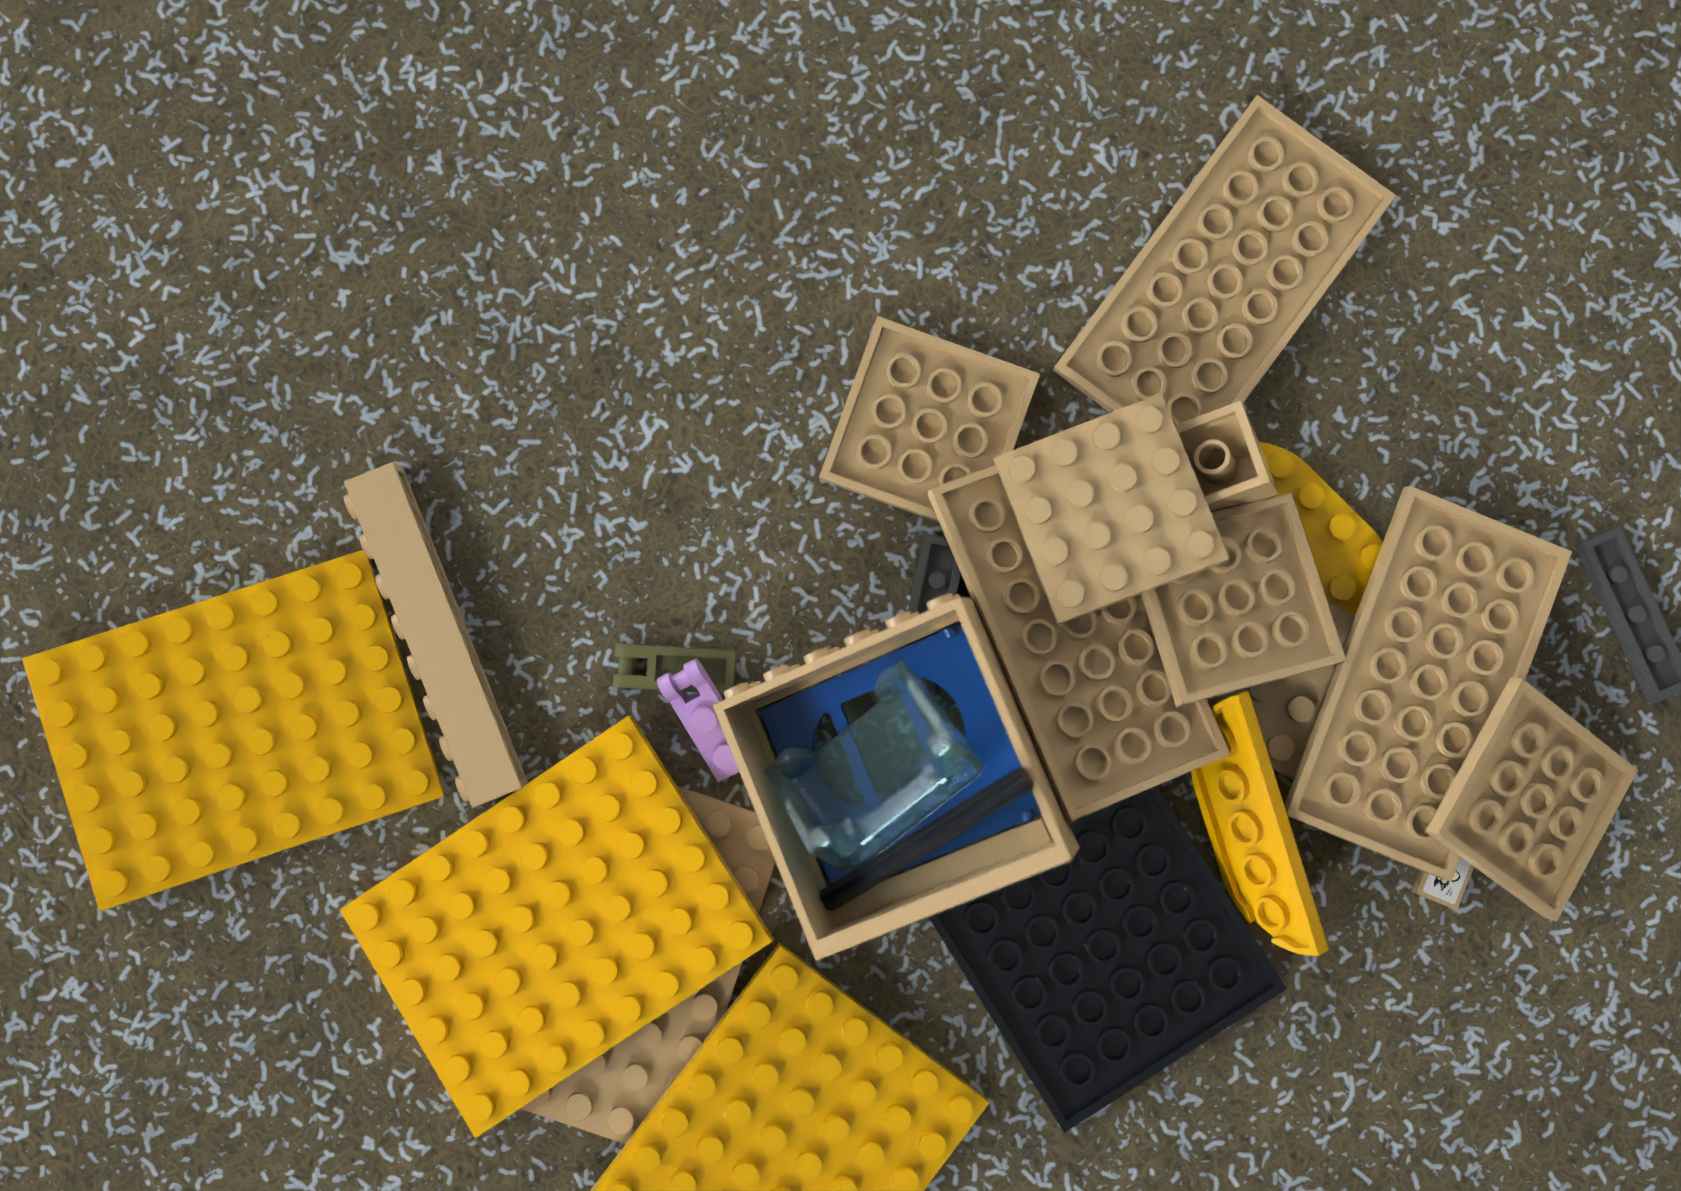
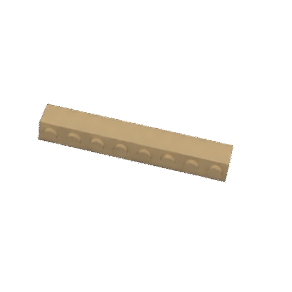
(435, 634)

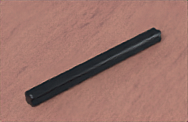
(927, 838)

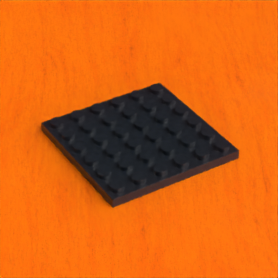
(1110, 958)

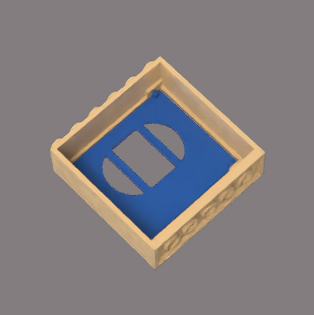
(970, 671)

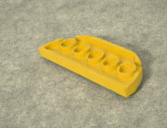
(1337, 536)
(1255, 835)

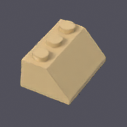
(1227, 457)

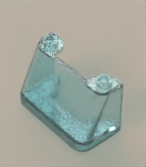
(875, 774)

